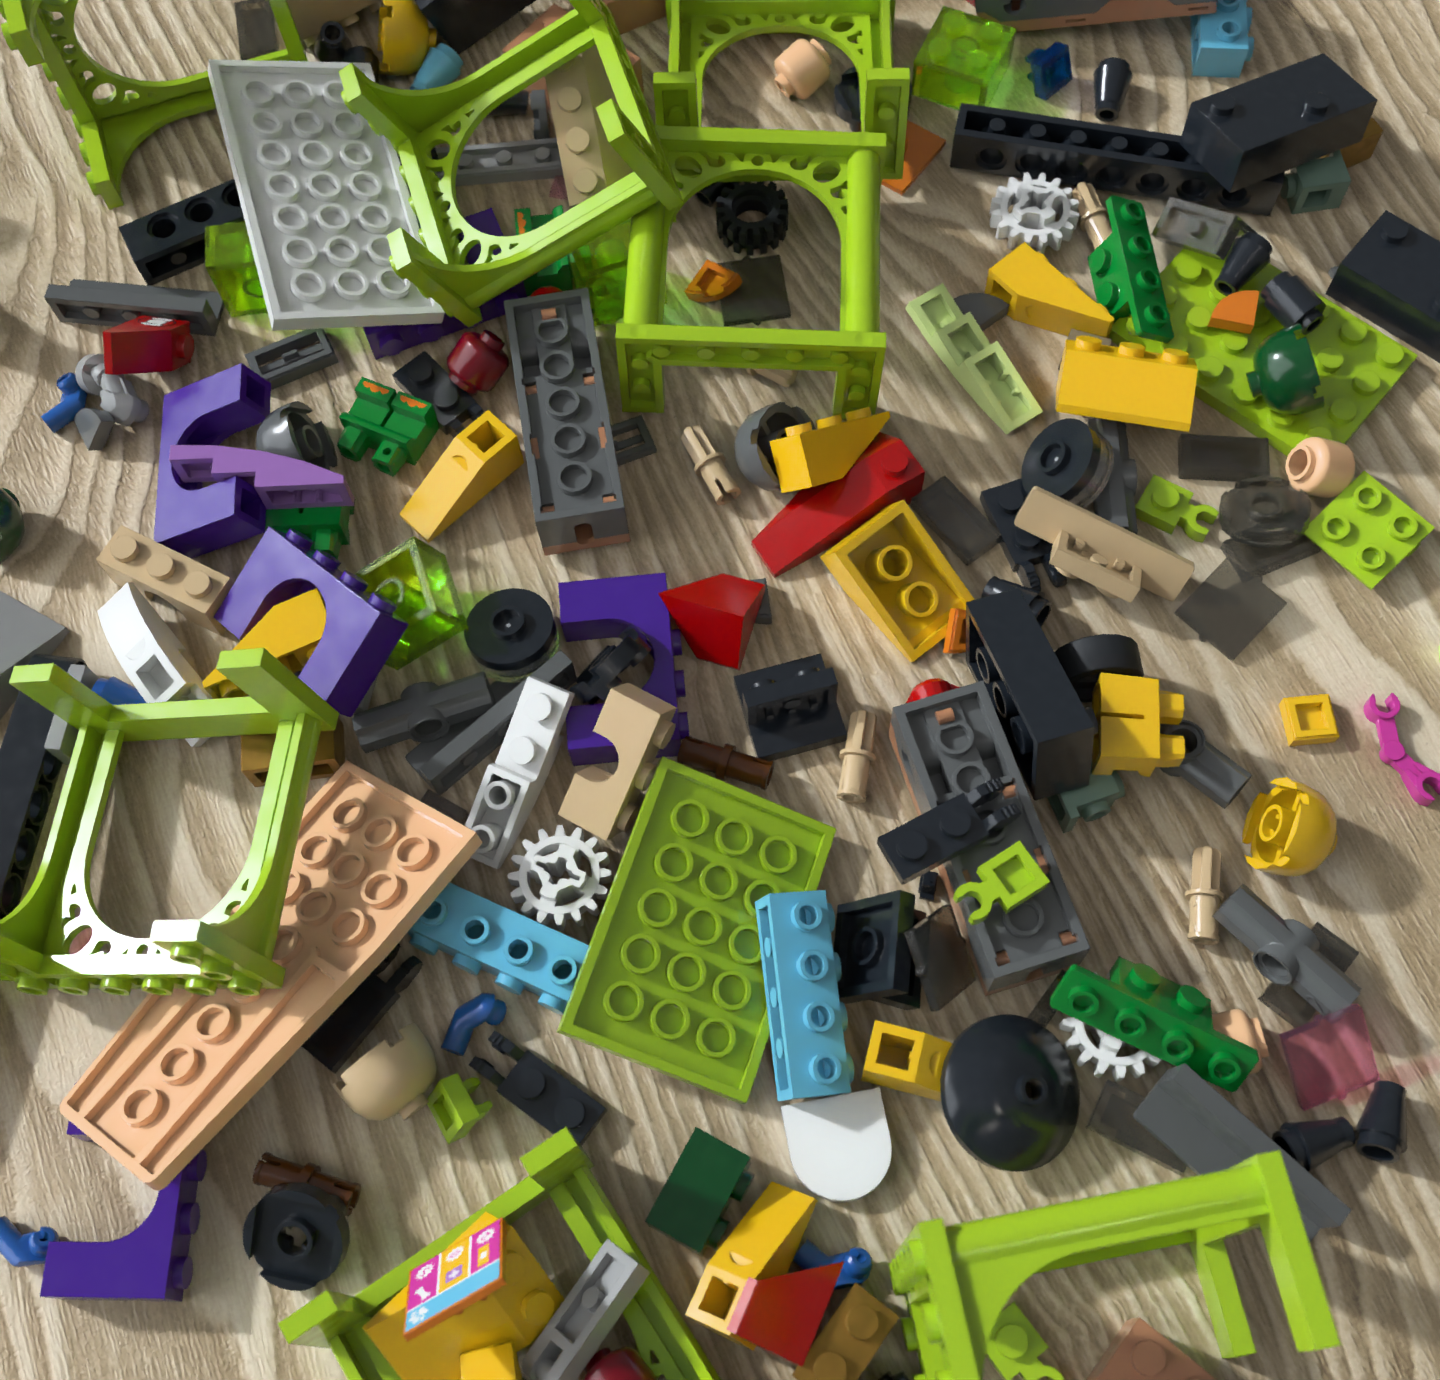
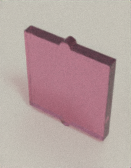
(1330, 1056)

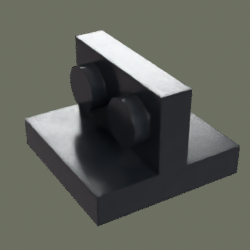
(791, 707)
(876, 951)

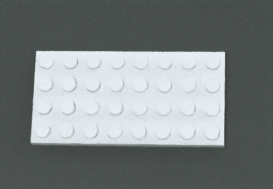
(316, 196)

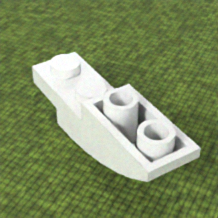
(149, 651)
(520, 769)

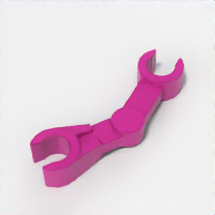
(1394, 754)

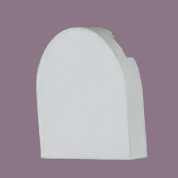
(839, 1144)

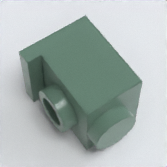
(1316, 184)
(1087, 801)

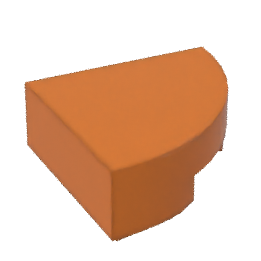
(712, 283)
(1236, 312)
(956, 632)

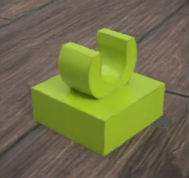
(454, 1107)

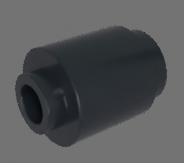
(1293, 302)

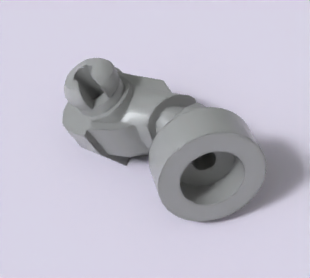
(115, 391)

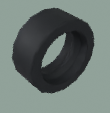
(1091, 655)

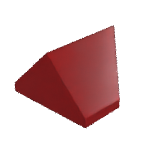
(716, 616)
(785, 1311)

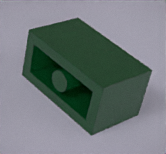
(700, 1192)

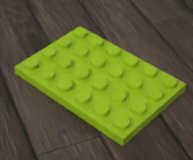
(1351, 357)
(678, 943)

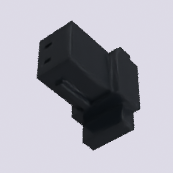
(927, 885)

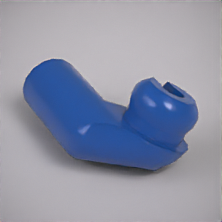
(72, 401)
(469, 1016)
(26, 1248)
(855, 1268)

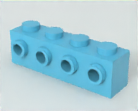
(1221, 40)
(502, 944)
(803, 995)

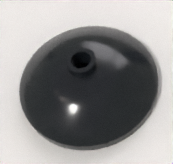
(987, 1095)

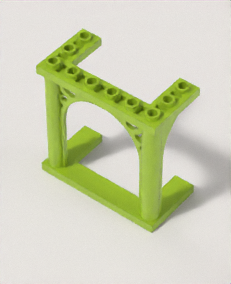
(724, 22)
(427, 117)
(121, 121)
(795, 156)
(182, 954)
(555, 1170)
(967, 1271)

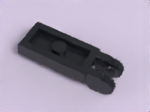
(431, 383)
(1019, 546)
(944, 832)
(360, 1013)
(541, 1091)

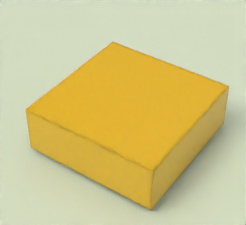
(1309, 720)

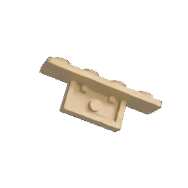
(1102, 551)

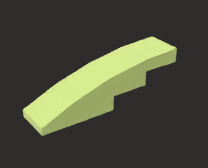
(973, 361)

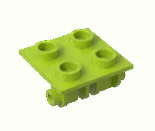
(1368, 530)

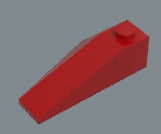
(831, 511)

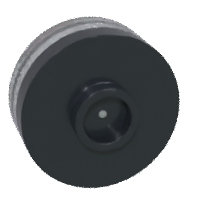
(1069, 462)
(511, 634)

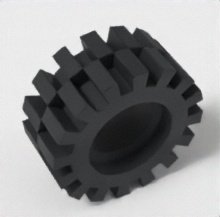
(752, 234)

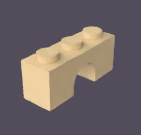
(167, 573)
(637, 728)

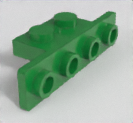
(1128, 274)
(1157, 1018)

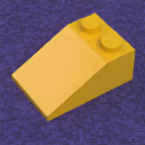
(898, 579)
(510, 1313)

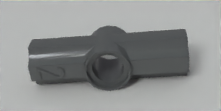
(1117, 498)
(423, 712)
(1206, 766)
(1286, 952)

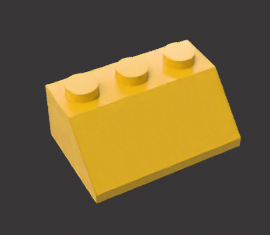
(1127, 383)

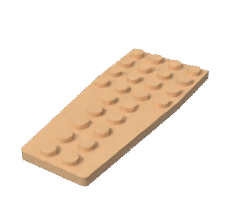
(190, 1060)

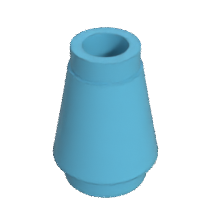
(438, 68)

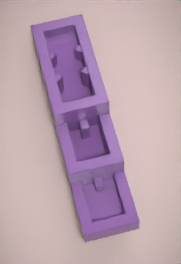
(277, 478)

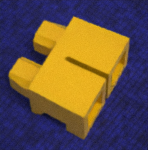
(1129, 725)

